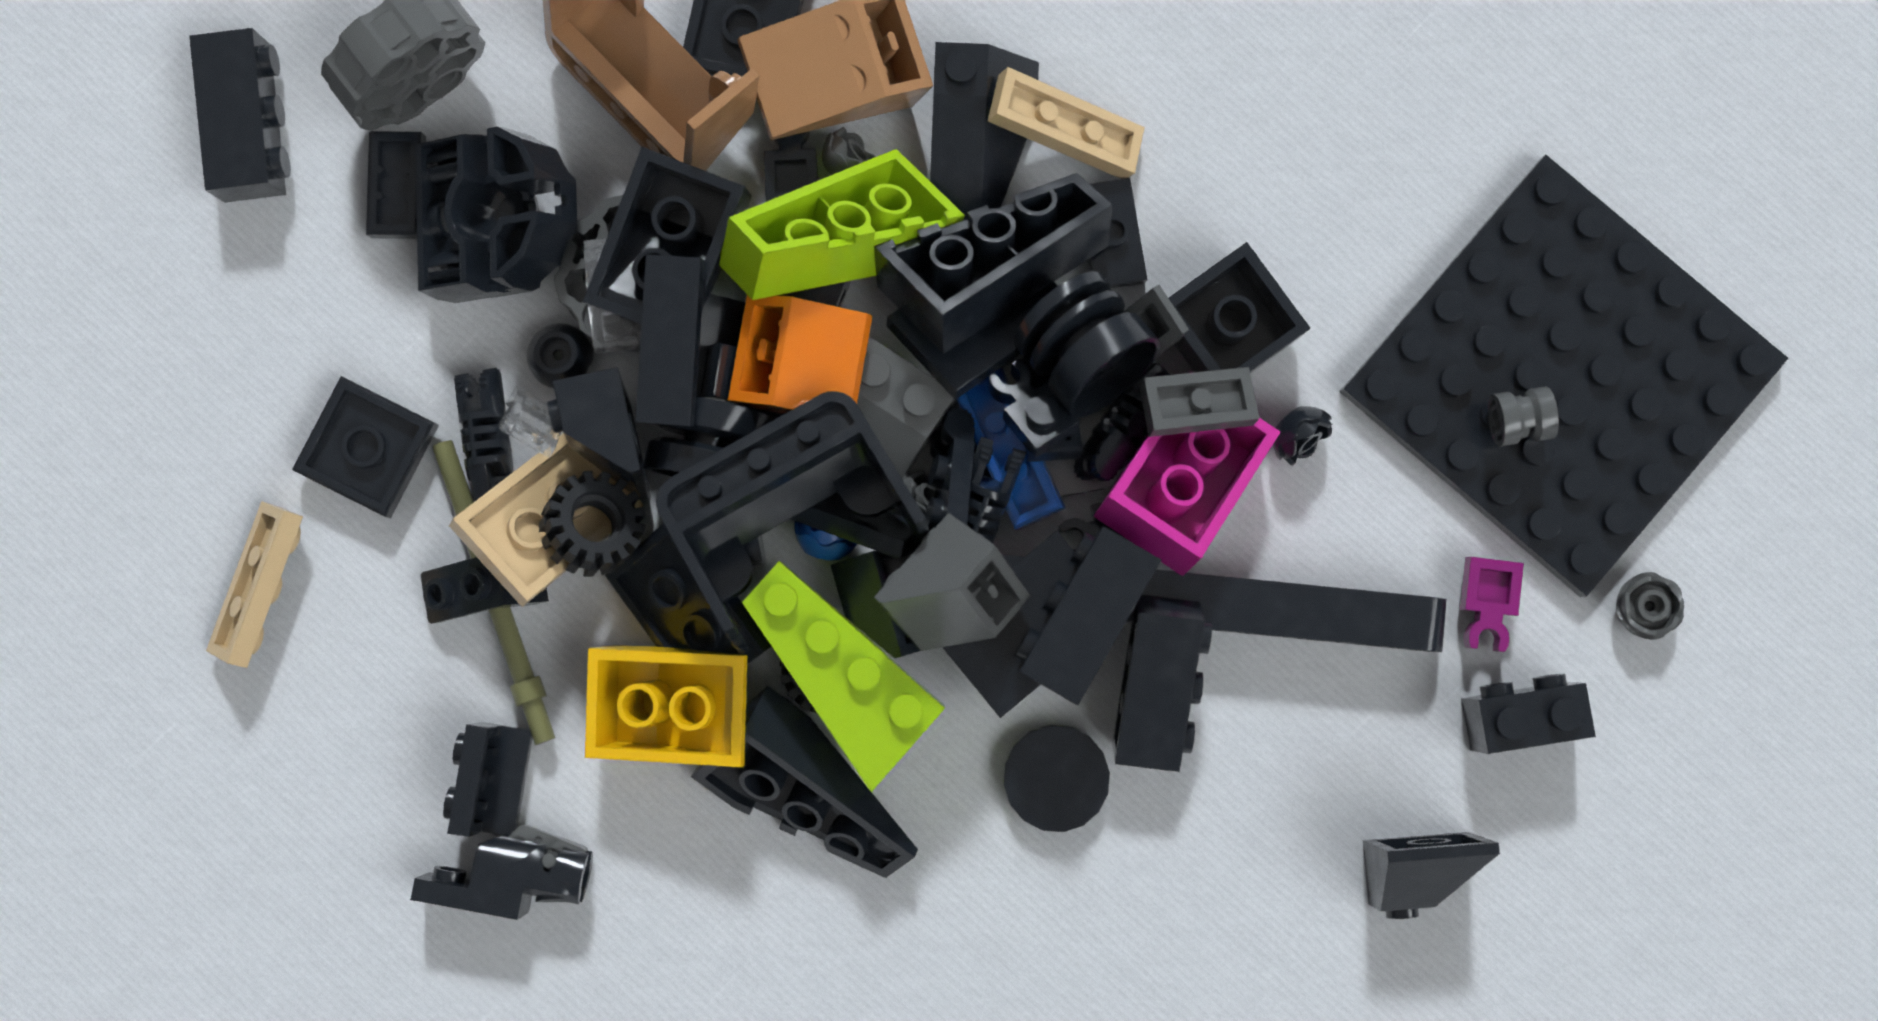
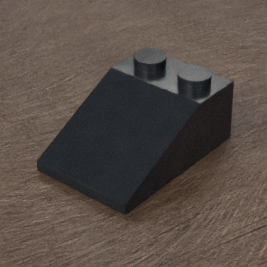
(663, 212)

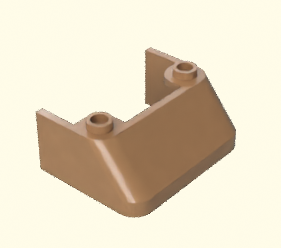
(649, 78)

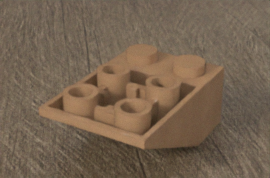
(836, 65)

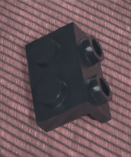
(489, 779)

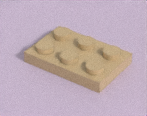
(506, 520)

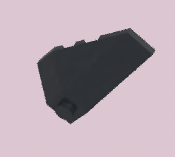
(968, 154)
(808, 786)

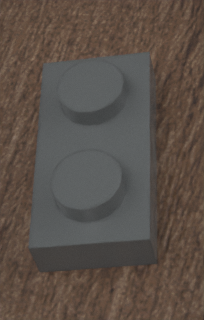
(1198, 401)

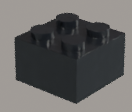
(1236, 315)

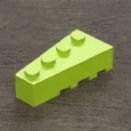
(850, 681)

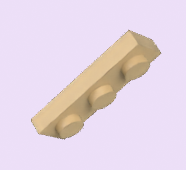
(1066, 123)
(255, 585)

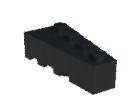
(985, 266)

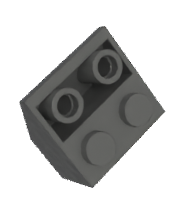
(952, 589)

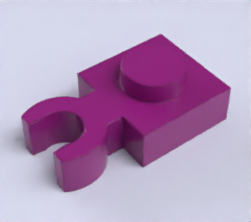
(1490, 590)

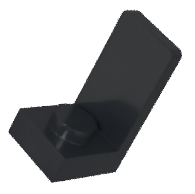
(466, 590)

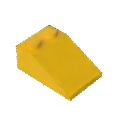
(666, 705)

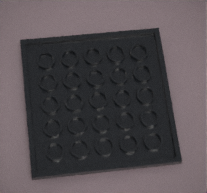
(1620, 334)

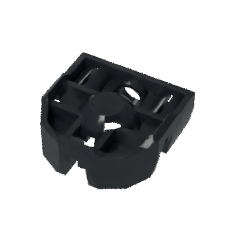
(489, 248)

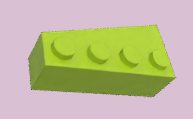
(831, 227)

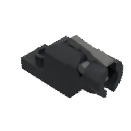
(509, 873)

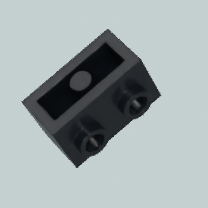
(1529, 716)

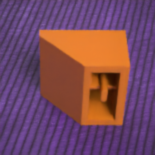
(796, 352)

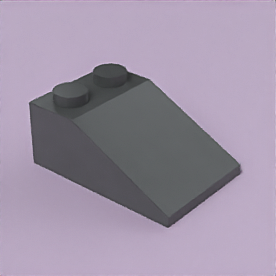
(900, 404)

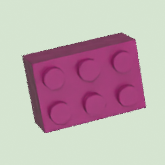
(1184, 489)

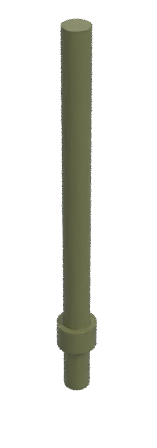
(527, 689)

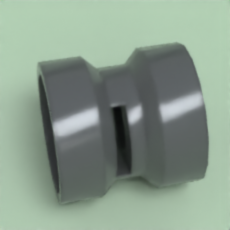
(1525, 416)

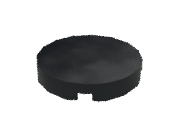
(1056, 778)

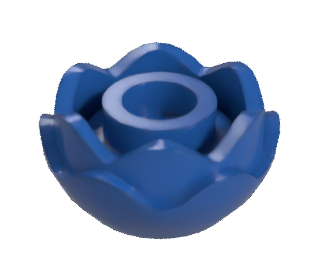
(822, 544)

